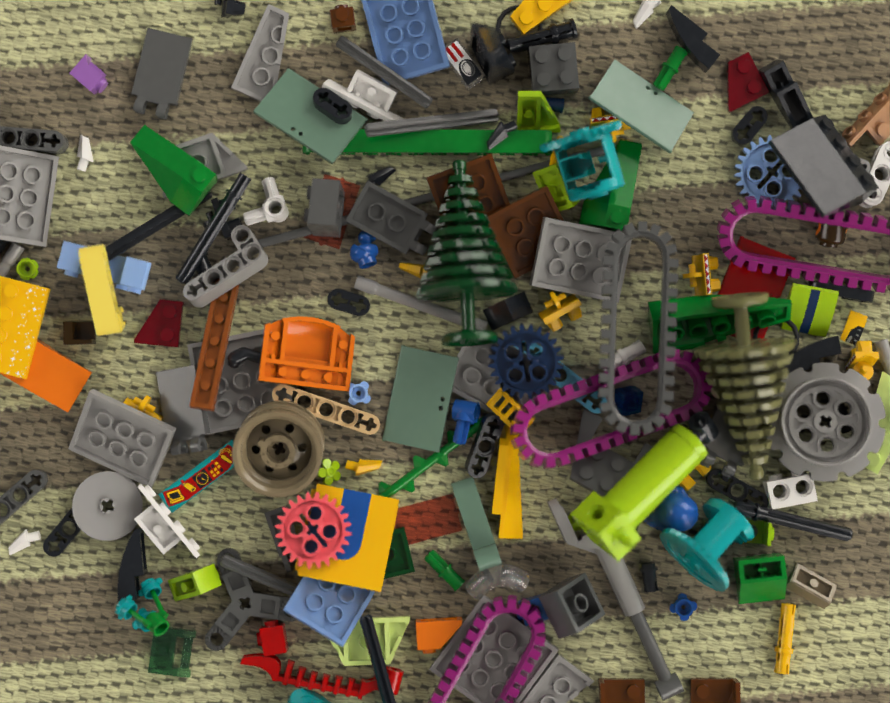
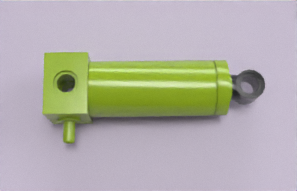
(614, 517)

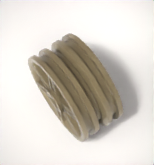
(282, 480)

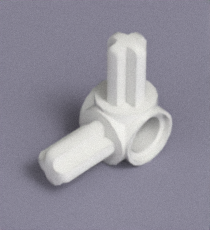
(272, 199)

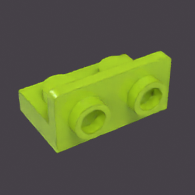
(553, 180)

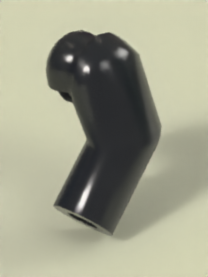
(242, 354)

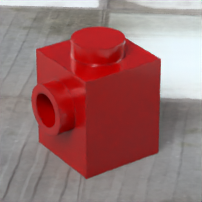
(272, 638)

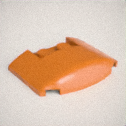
(307, 354)

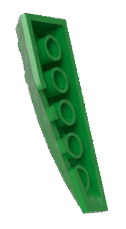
(702, 322)

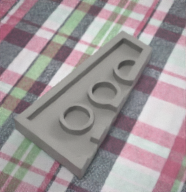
(263, 58)

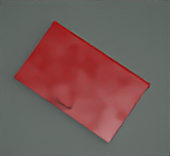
(744, 281)

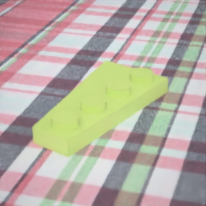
(878, 459)

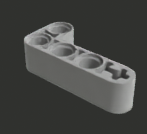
(224, 268)

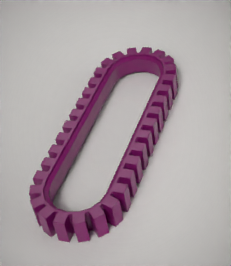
(795, 267)
(615, 438)
(459, 659)

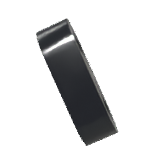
(330, 108)
(753, 129)
(347, 308)

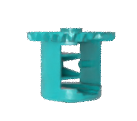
(582, 164)
(701, 552)

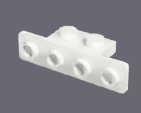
(367, 94)
(160, 527)

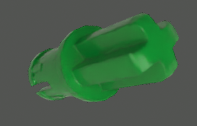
(670, 68)
(444, 570)

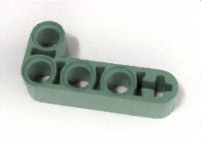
(476, 523)

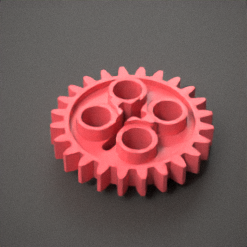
(296, 543)

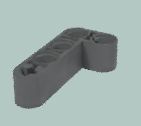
(23, 135)

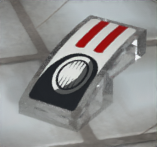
(464, 64)

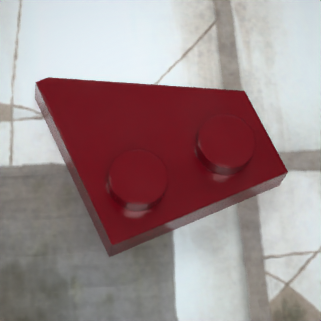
(743, 82)
(162, 325)

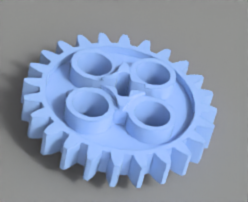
(756, 159)

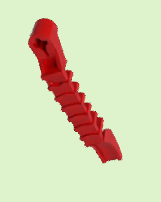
(272, 666)

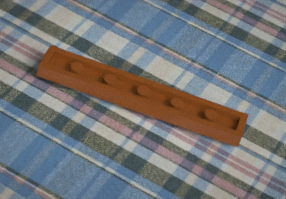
(213, 350)

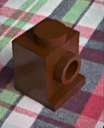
(343, 19)

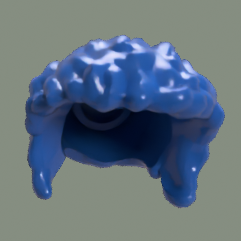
(674, 512)

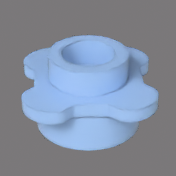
(363, 388)

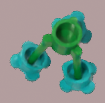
(145, 619)

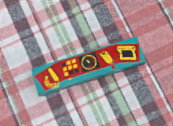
(198, 478)

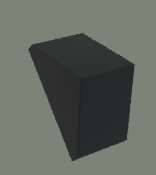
(508, 311)

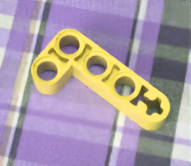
(100, 290)

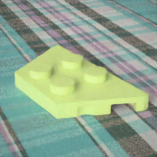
(389, 633)

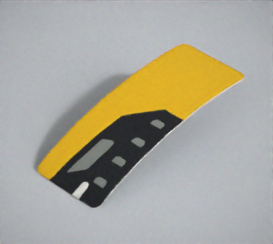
(853, 327)

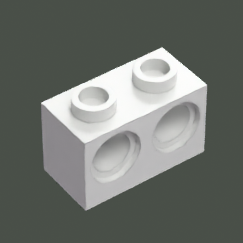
(790, 495)

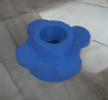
(690, 606)

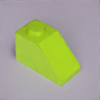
(194, 582)

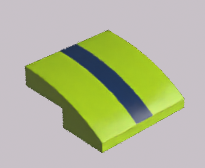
(811, 309)

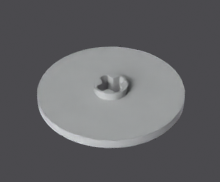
(105, 487)

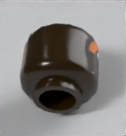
(830, 235)

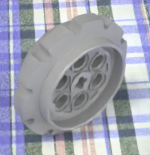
(863, 419)

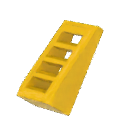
(498, 410)

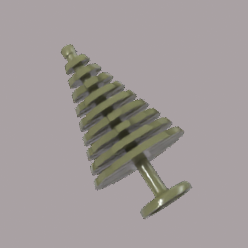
(747, 378)

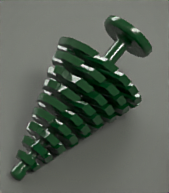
(464, 260)

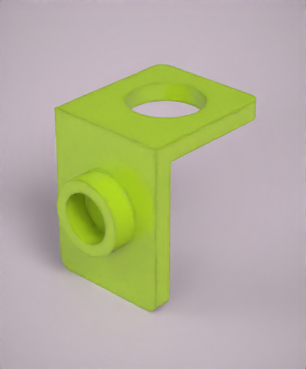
(765, 532)

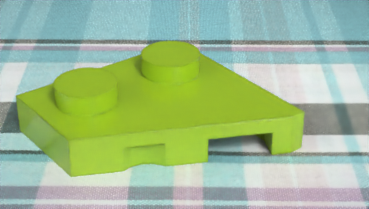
(535, 112)

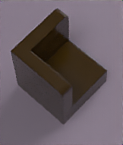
(79, 333)

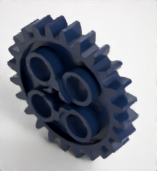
(505, 363)

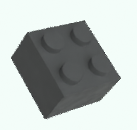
(553, 68)
(325, 207)
(572, 605)

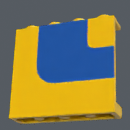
(369, 545)

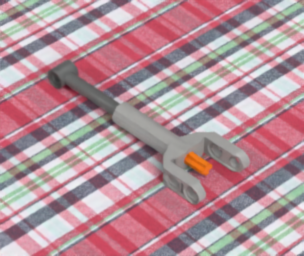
(628, 599)

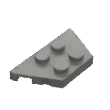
(213, 155)

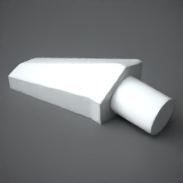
(645, 11)
(84, 153)
(23, 541)

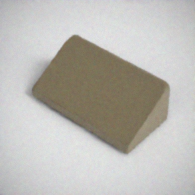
(811, 586)

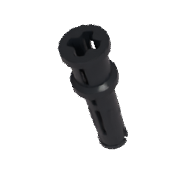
(553, 34)

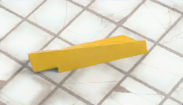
(508, 488)

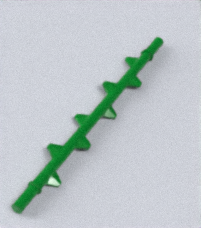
(421, 465)

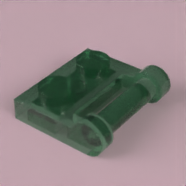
(164, 650)

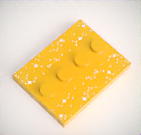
(20, 322)

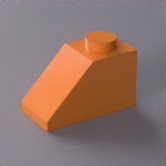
(435, 632)

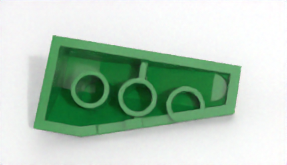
(175, 171)
(613, 210)

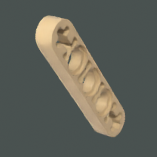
(338, 409)

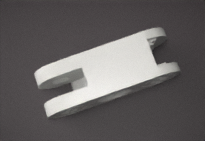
(881, 162)

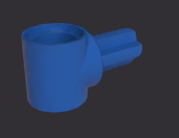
(465, 414)

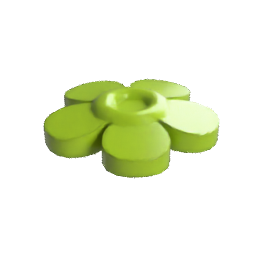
(329, 471)

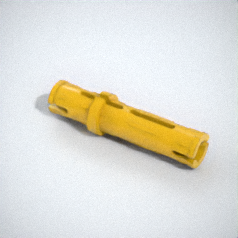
(784, 643)

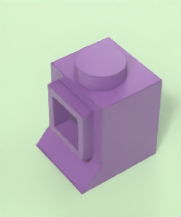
(89, 75)

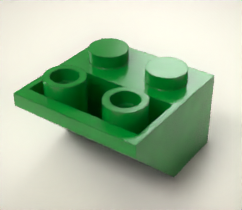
(760, 578)

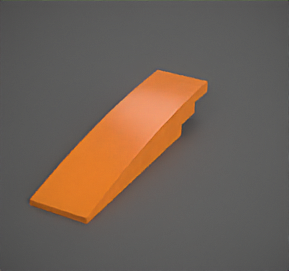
(54, 377)

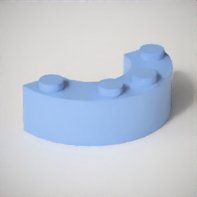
(126, 272)

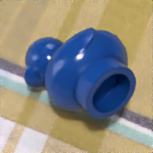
(365, 253)

